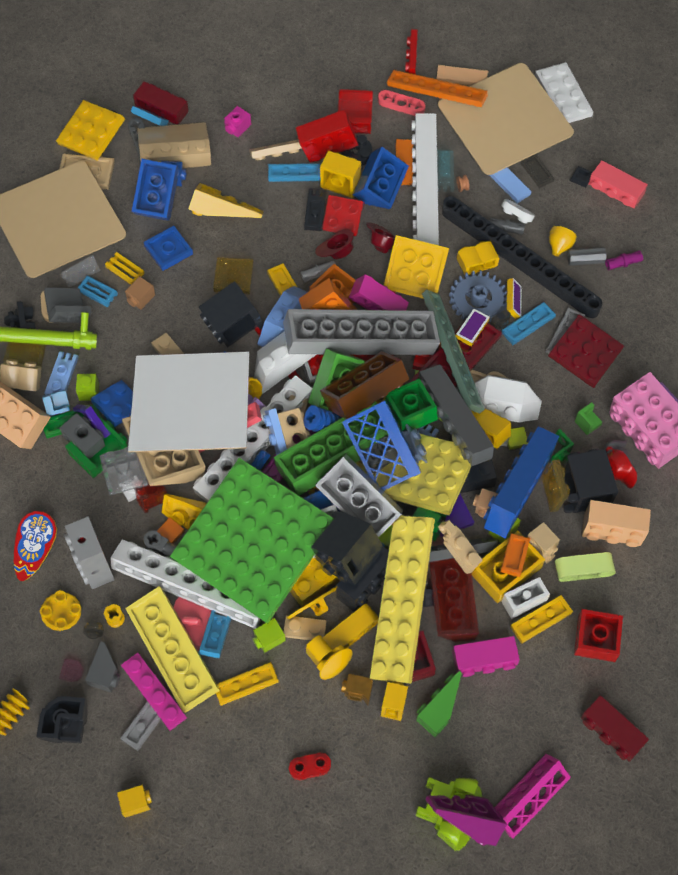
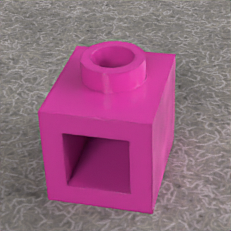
(237, 121)

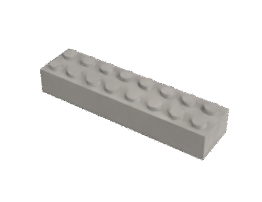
(361, 332)

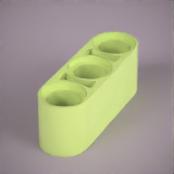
(585, 566)

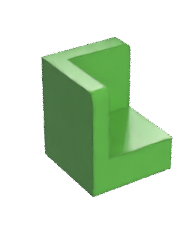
(587, 419)

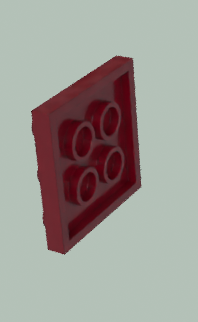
(586, 351)

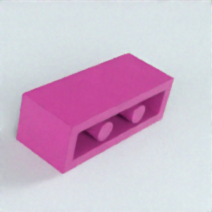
(376, 296)
(486, 656)

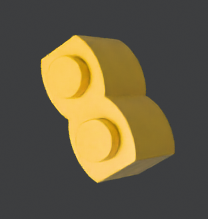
(477, 257)

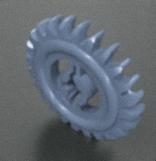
(477, 290)

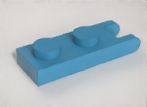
(215, 635)

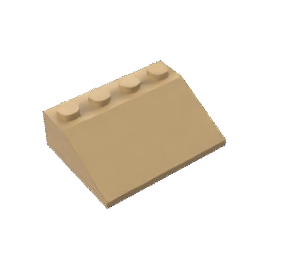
(176, 143)
(169, 466)

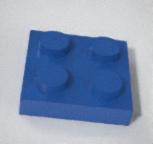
(168, 248)
(114, 402)

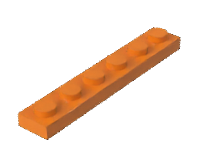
(437, 88)

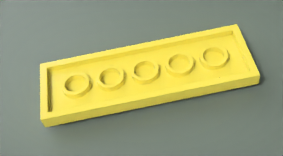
(172, 649)

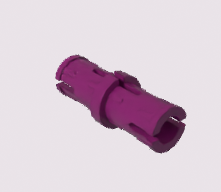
(624, 260)

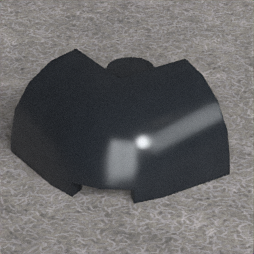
(63, 720)

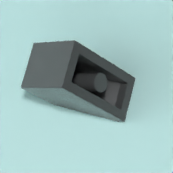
(103, 671)

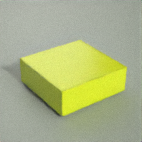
(517, 438)

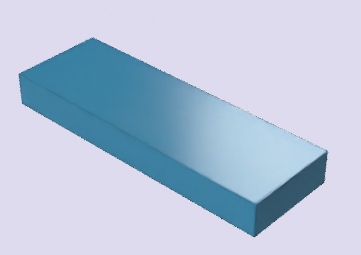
(293, 172)
(528, 323)

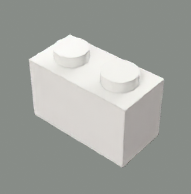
(525, 597)

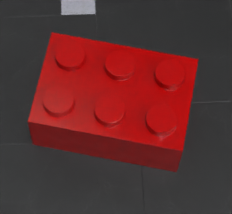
(327, 134)

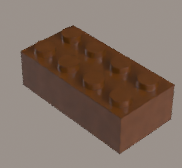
(364, 385)

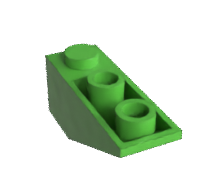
(438, 712)

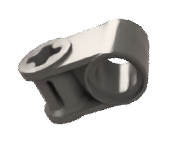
(378, 449)

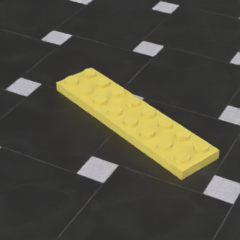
(402, 599)

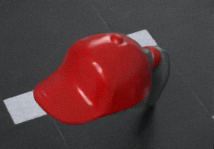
(621, 463)

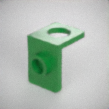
(562, 454)

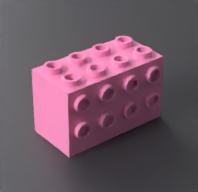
(649, 418)

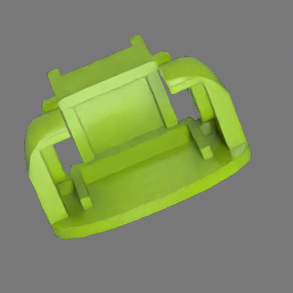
(446, 831)

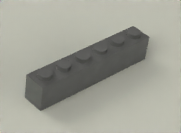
(457, 416)

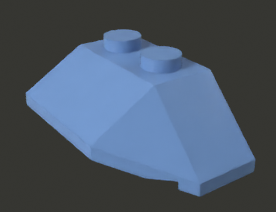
(274, 324)

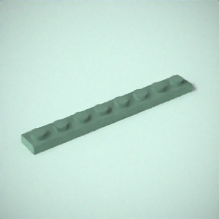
(453, 352)

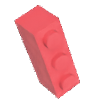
(617, 184)

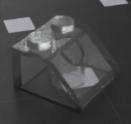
(122, 471)

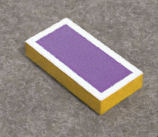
(514, 293)
(472, 327)

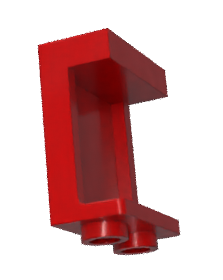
(358, 108)

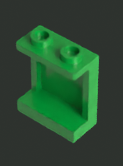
(93, 466)

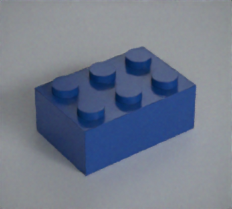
(155, 189)

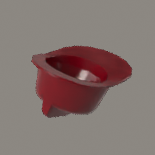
(381, 238)
(337, 246)

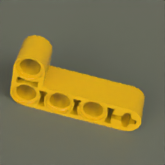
(343, 634)

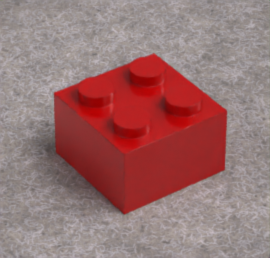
(598, 635)

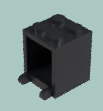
(230, 315)
(588, 479)
(347, 547)

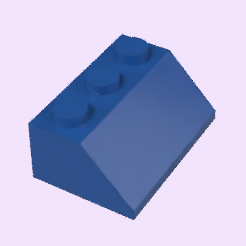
(381, 179)

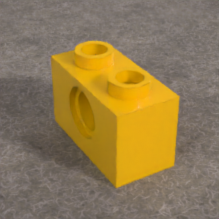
(394, 700)

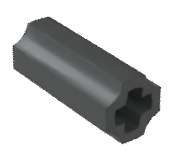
(586, 256)

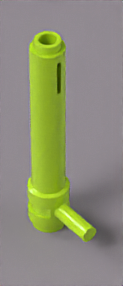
(75, 339)

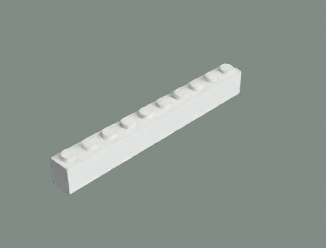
(425, 178)

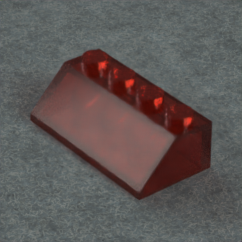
(453, 601)

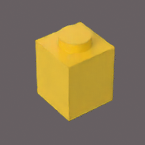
(134, 800)

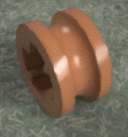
(462, 183)

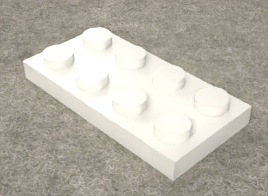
(564, 92)

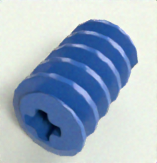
(318, 418)

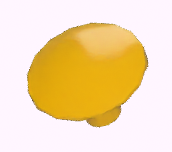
(60, 611)
(335, 663)

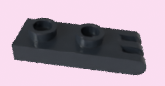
(315, 210)

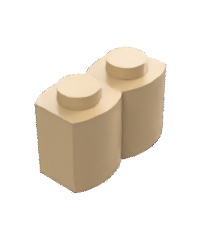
(20, 376)

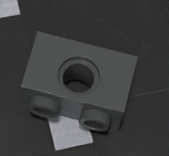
(75, 428)

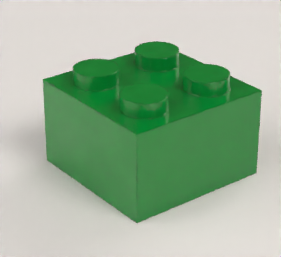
(412, 405)

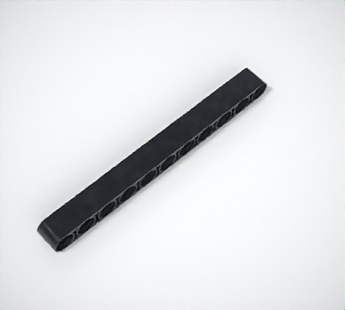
(482, 229)

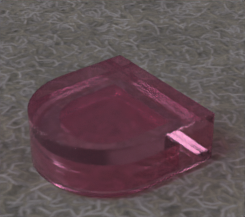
(71, 671)

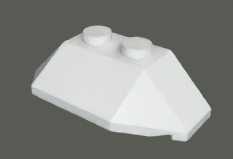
(275, 363)
(509, 398)

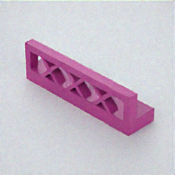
(528, 791)

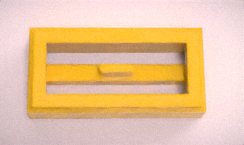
(109, 265)

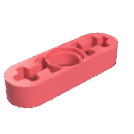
(388, 103)

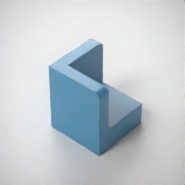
(56, 403)

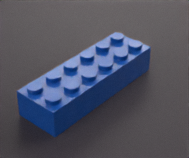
(520, 481)

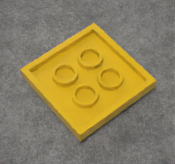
(90, 130)
(415, 267)

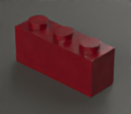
(161, 102)
(614, 729)

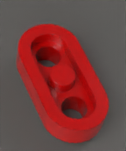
(310, 767)

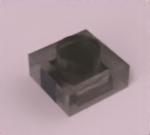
(501, 320)

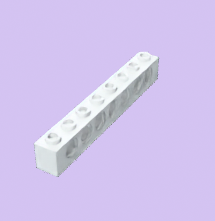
(228, 456)
(123, 561)

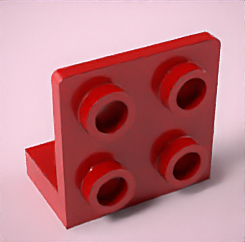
(342, 214)

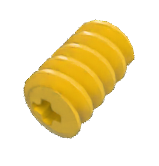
(11, 709)

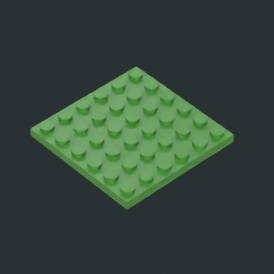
(252, 540)

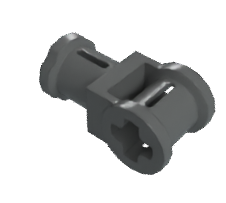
(162, 547)

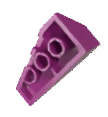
(470, 815)

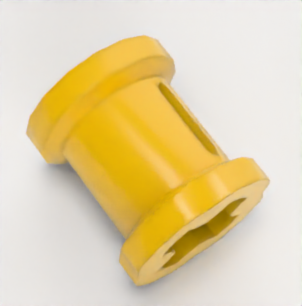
(115, 621)

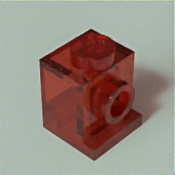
(149, 496)

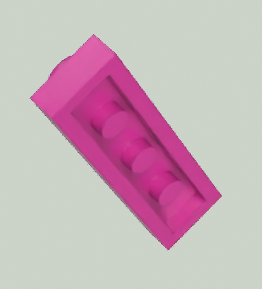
(153, 691)

